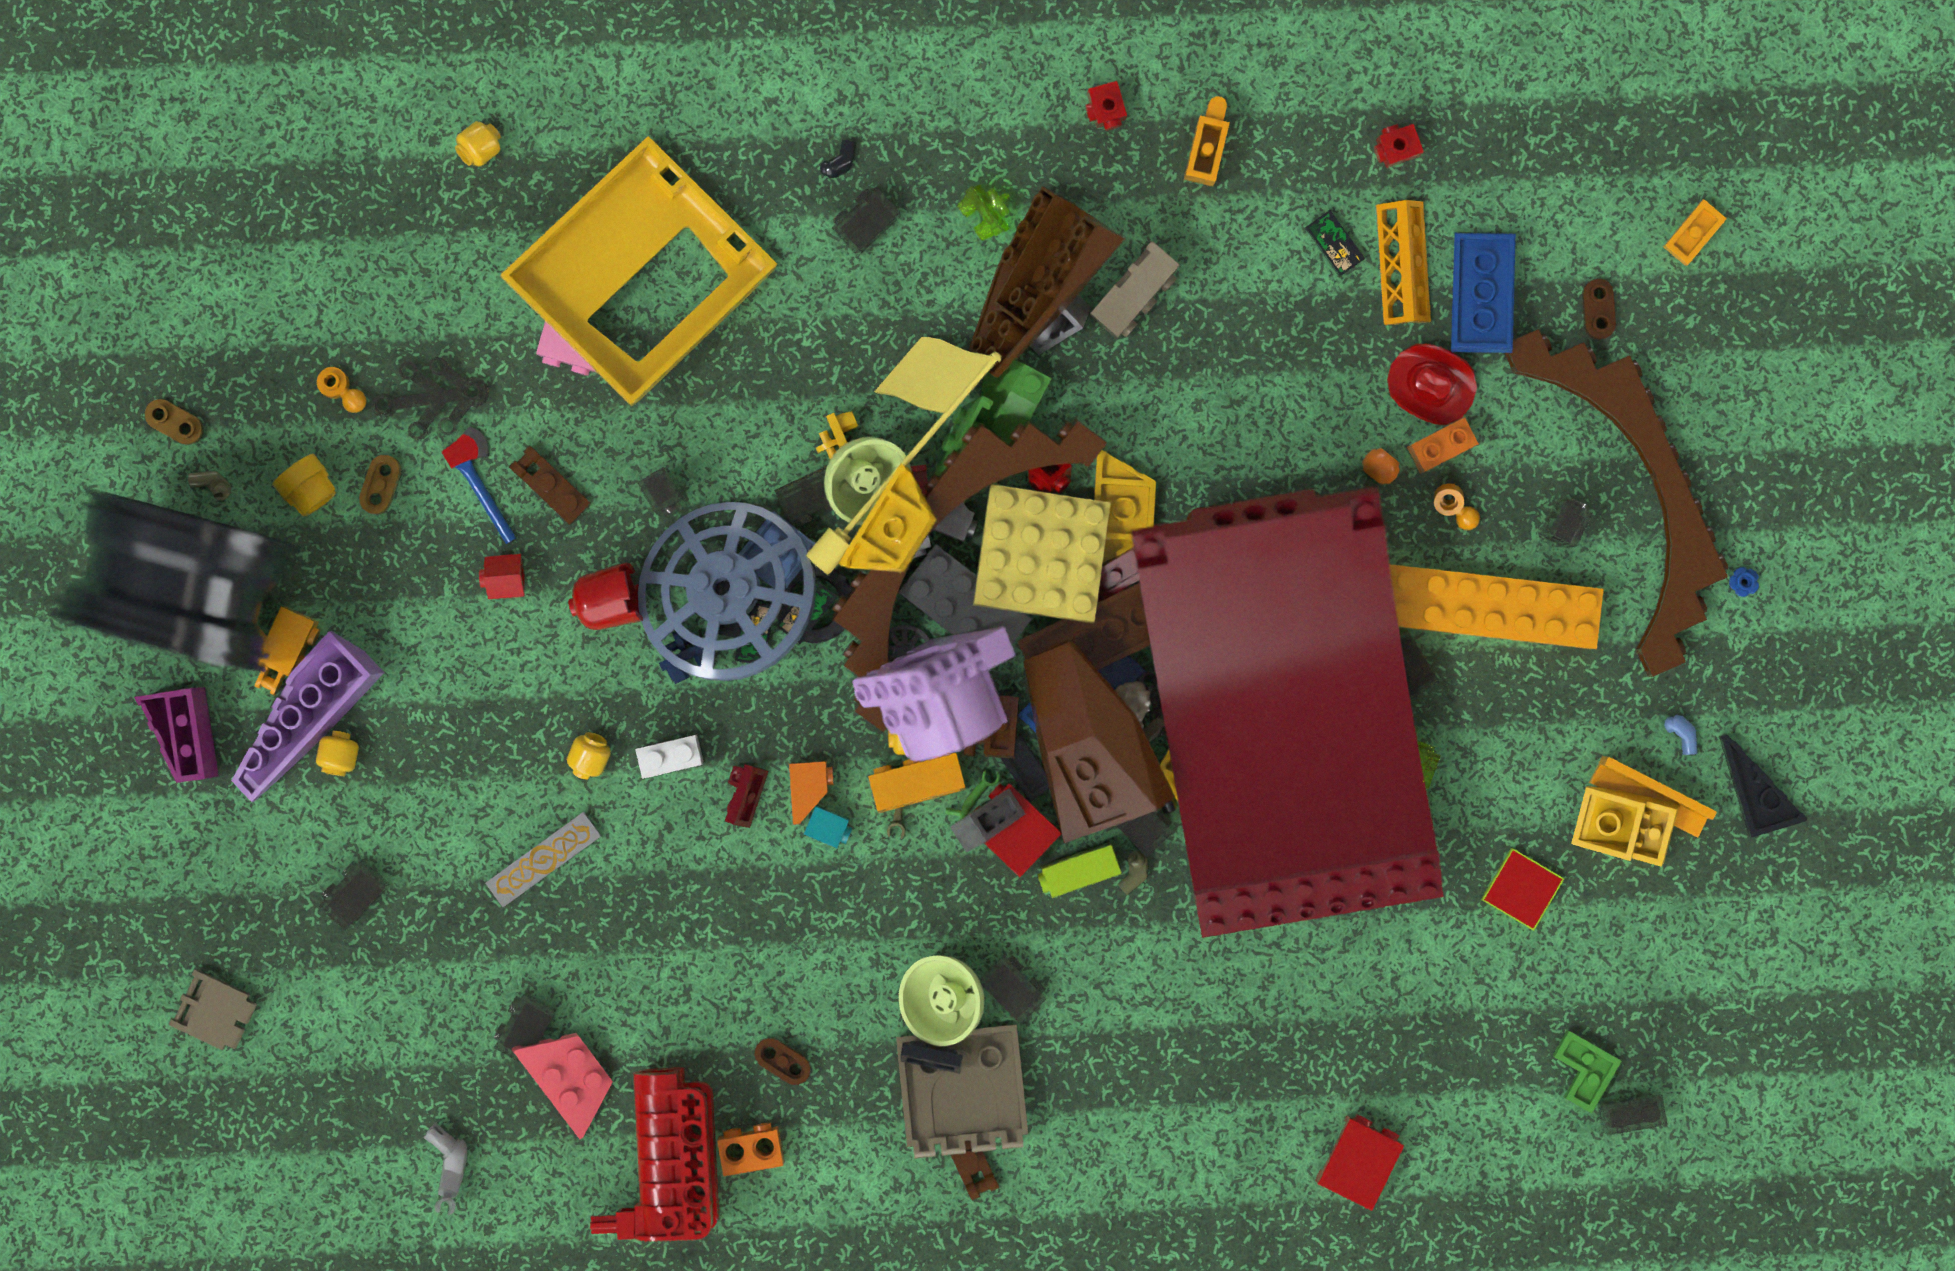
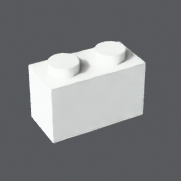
(669, 756)

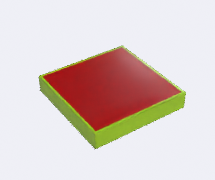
(1522, 889)

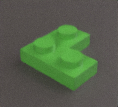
(1593, 1066)

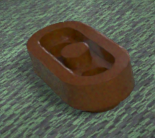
(1598, 308)
(781, 1062)

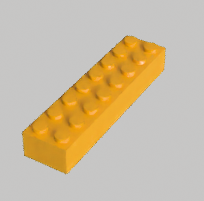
(1497, 607)

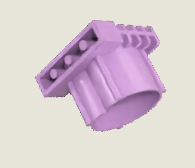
(940, 692)

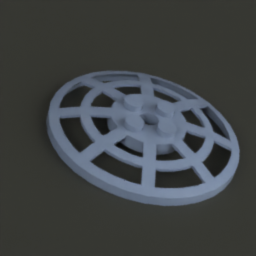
(737, 602)

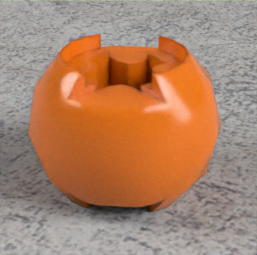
(1381, 466)

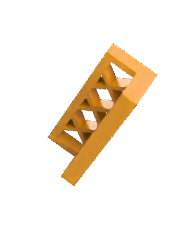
(1409, 261)
(1617, 776)

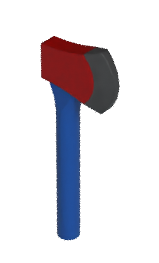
(468, 447)

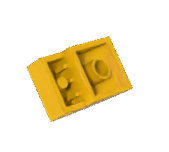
(1625, 825)

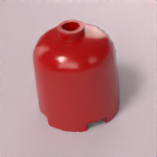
(606, 598)

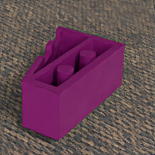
(183, 731)

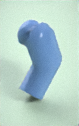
(1685, 730)

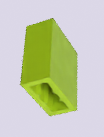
(1079, 870)

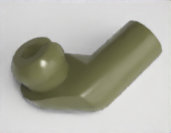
(213, 481)

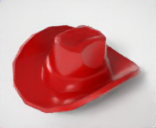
(1432, 383)

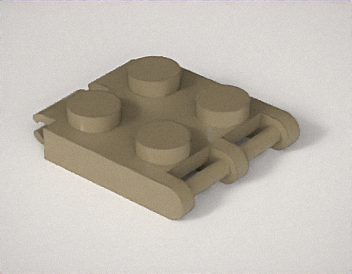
(214, 1011)

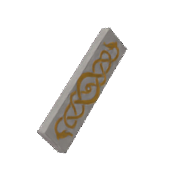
(543, 859)

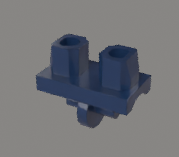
(680, 643)

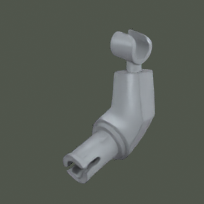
(453, 1167)

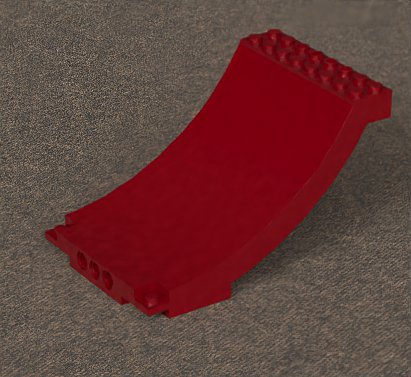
(1287, 710)

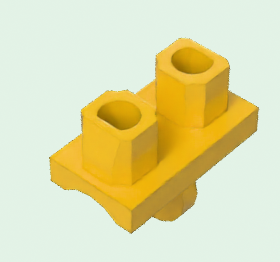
(839, 425)

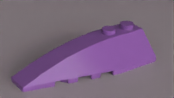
(310, 705)

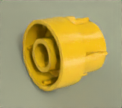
(305, 485)

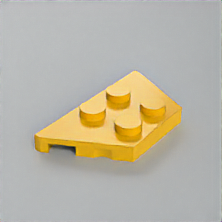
(1130, 501)
(892, 527)

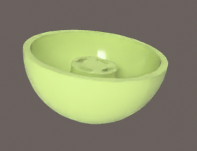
(857, 474)
(929, 1005)

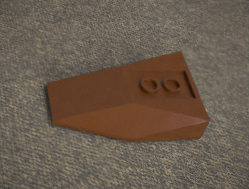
(1040, 275)
(1090, 745)

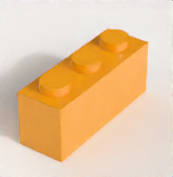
(916, 782)

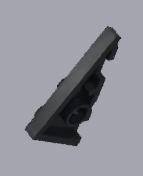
(1760, 801)

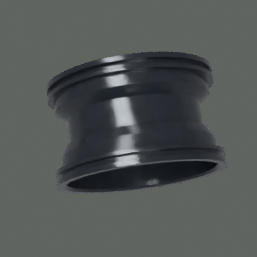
(174, 581)

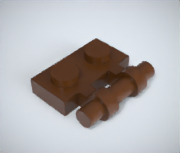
(1003, 741)

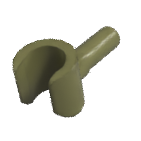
(897, 821)

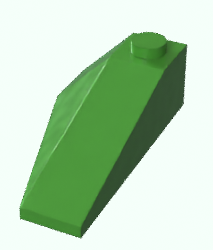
(1014, 398)

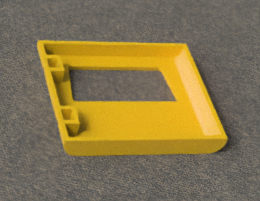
(609, 241)

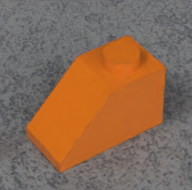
(808, 786)

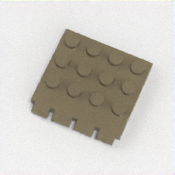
(968, 1106)

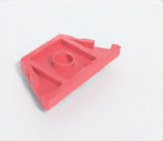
(567, 1077)

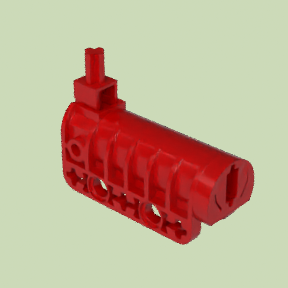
(668, 1163)

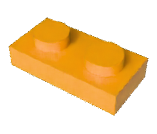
(1694, 232)

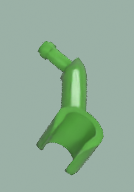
(973, 797)

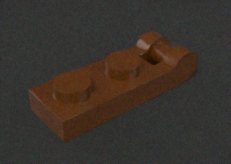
(550, 486)
(971, 1163)

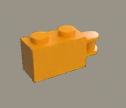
(1208, 144)
(287, 644)

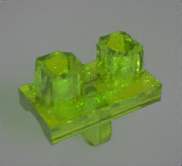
(979, 201)

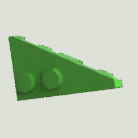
(962, 419)

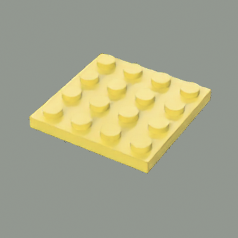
(1041, 553)

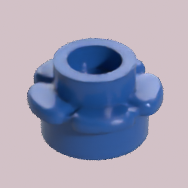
(1736, 581)

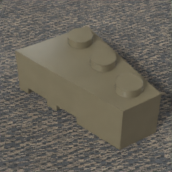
(1135, 291)

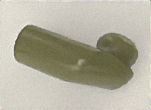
(1137, 872)

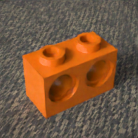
(1442, 445)
(753, 1158)

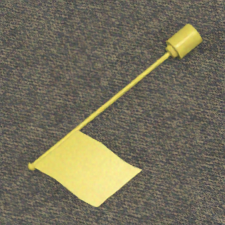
(932, 378)

